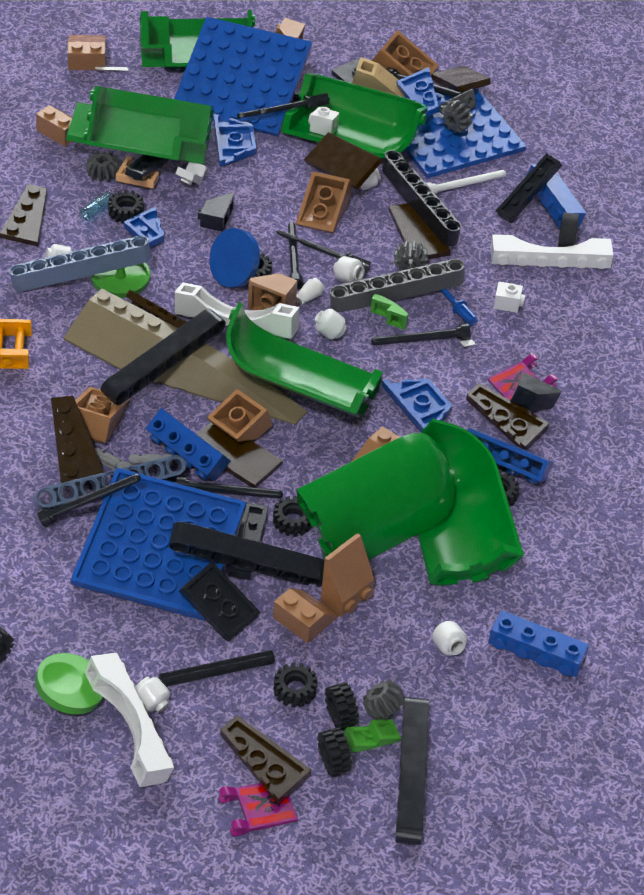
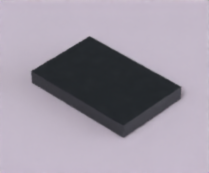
(219, 601)

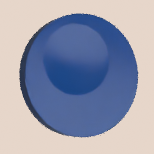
(234, 258)

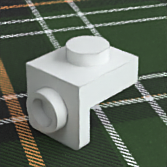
(194, 173)

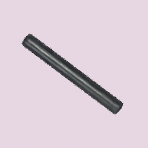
(217, 668)

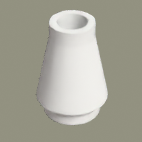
(312, 289)

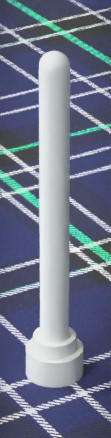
(466, 181)

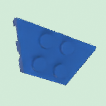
(234, 140)
(419, 400)

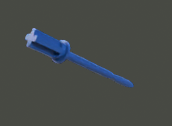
(460, 307)

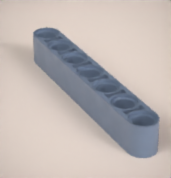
(80, 263)
(98, 480)

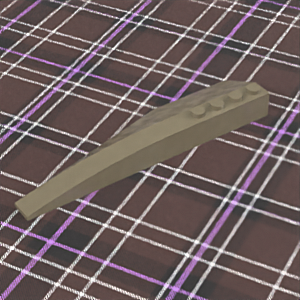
(123, 332)

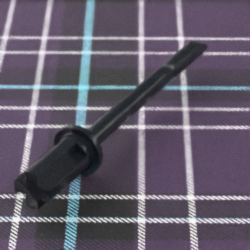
(308, 102)
(366, 264)

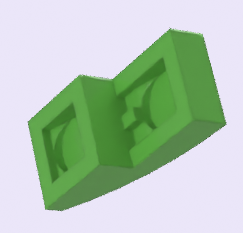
(394, 313)
(374, 735)

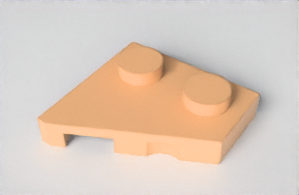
(148, 182)

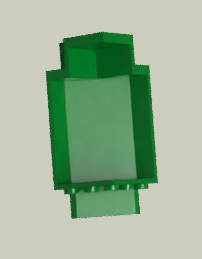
(172, 41)
(143, 124)

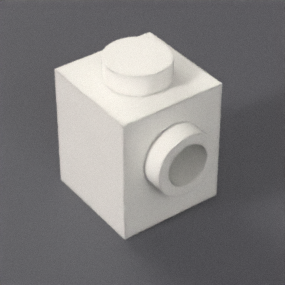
(323, 121)
(509, 297)

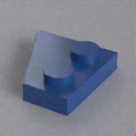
(146, 225)

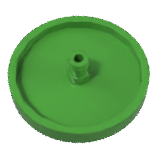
(121, 280)
(64, 684)

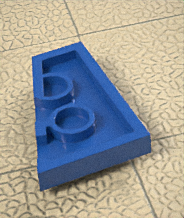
(420, 88)

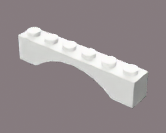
(589, 254)
(278, 320)
(109, 679)

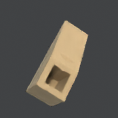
(376, 77)

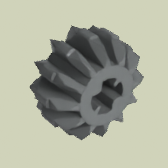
(456, 116)
(102, 166)
(410, 255)
(383, 700)

